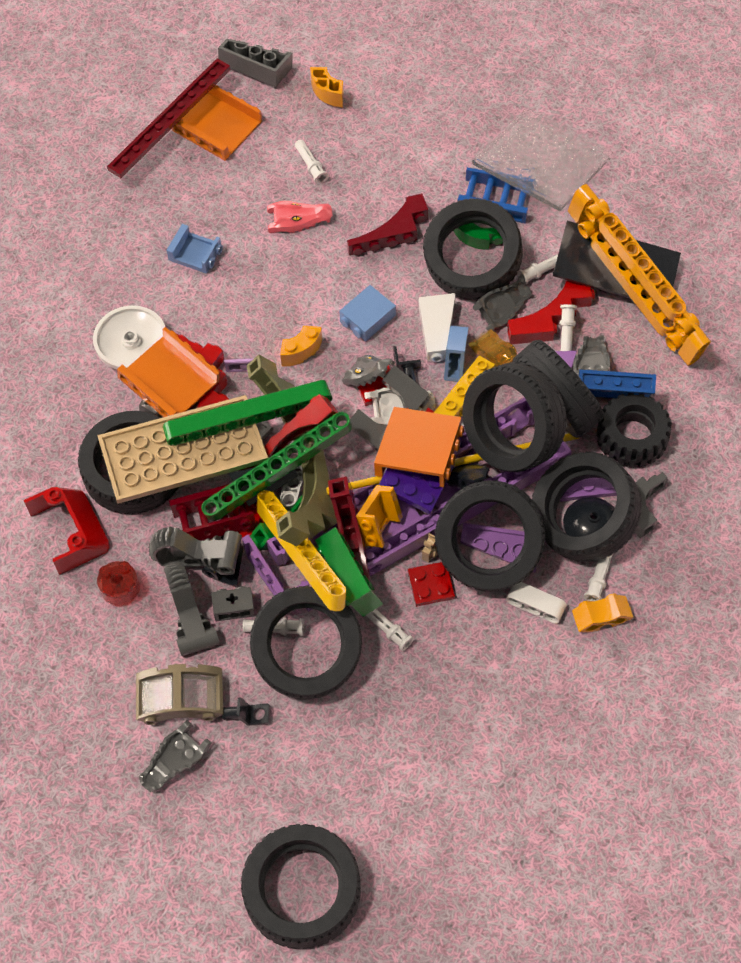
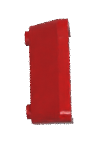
(88, 541)

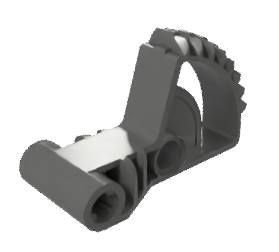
(215, 553)
(194, 630)

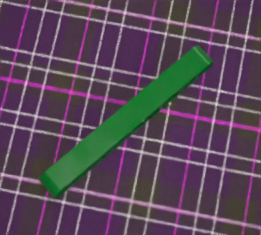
(243, 413)
(273, 475)

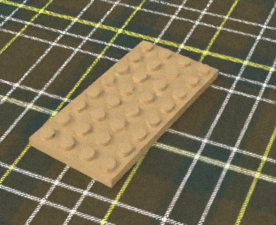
(145, 464)

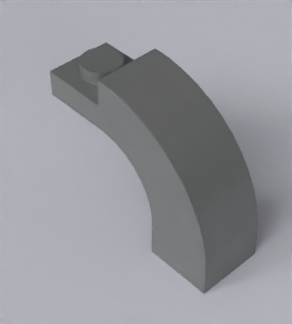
(647, 488)

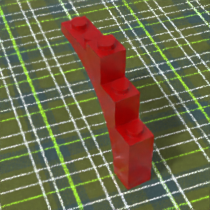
(543, 323)
(213, 356)

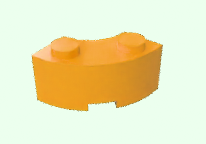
(326, 87)
(302, 346)
(595, 614)

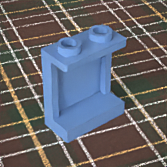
(193, 250)

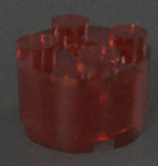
(109, 586)

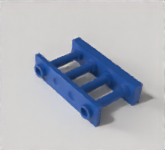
(475, 176)
(611, 384)

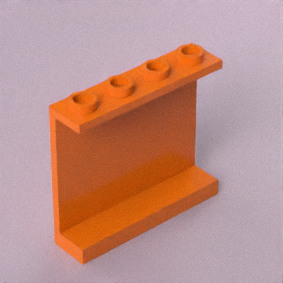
(219, 122)
(169, 375)
(419, 443)

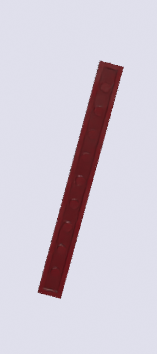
(168, 118)

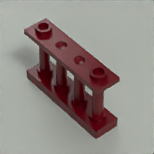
(193, 503)

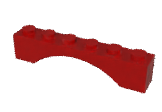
(306, 419)

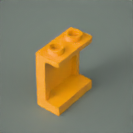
(376, 513)

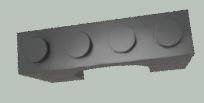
(406, 389)

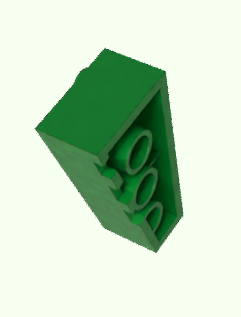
(349, 571)

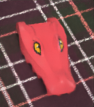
(295, 216)

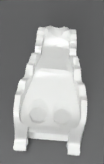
(385, 400)

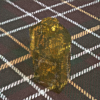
(493, 348)

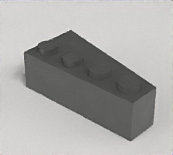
(256, 62)

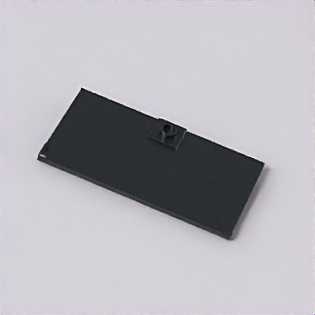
(581, 264)

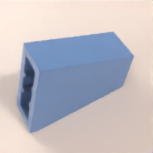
(455, 353)

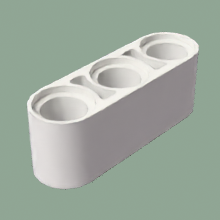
(292, 494)
(536, 602)

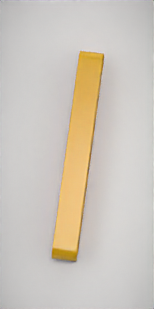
(304, 555)

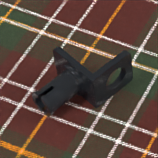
(406, 366)
(246, 712)

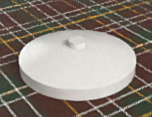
(126, 335)

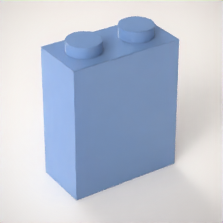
(367, 313)

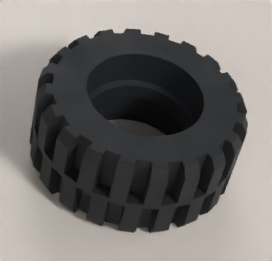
(637, 409)

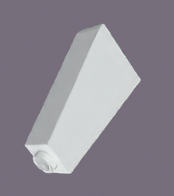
(436, 318)

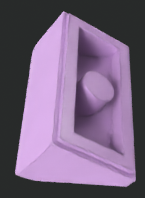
(236, 365)

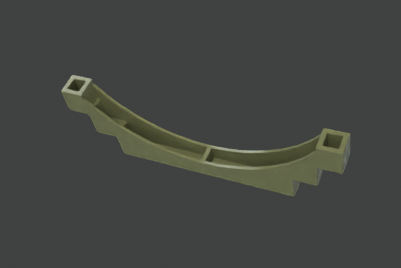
(316, 507)

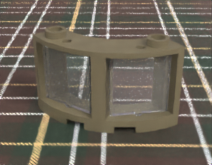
(179, 693)

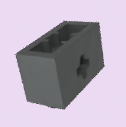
(242, 608)

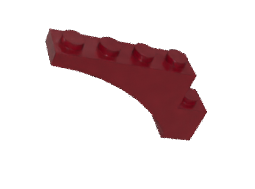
(396, 231)
(345, 511)

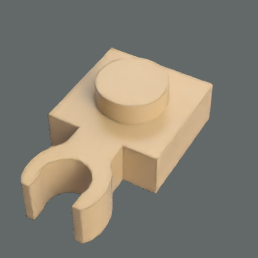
(430, 549)

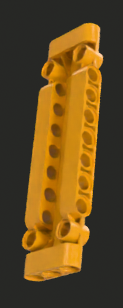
(598, 223)

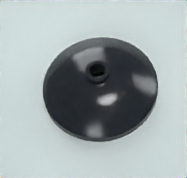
(578, 519)

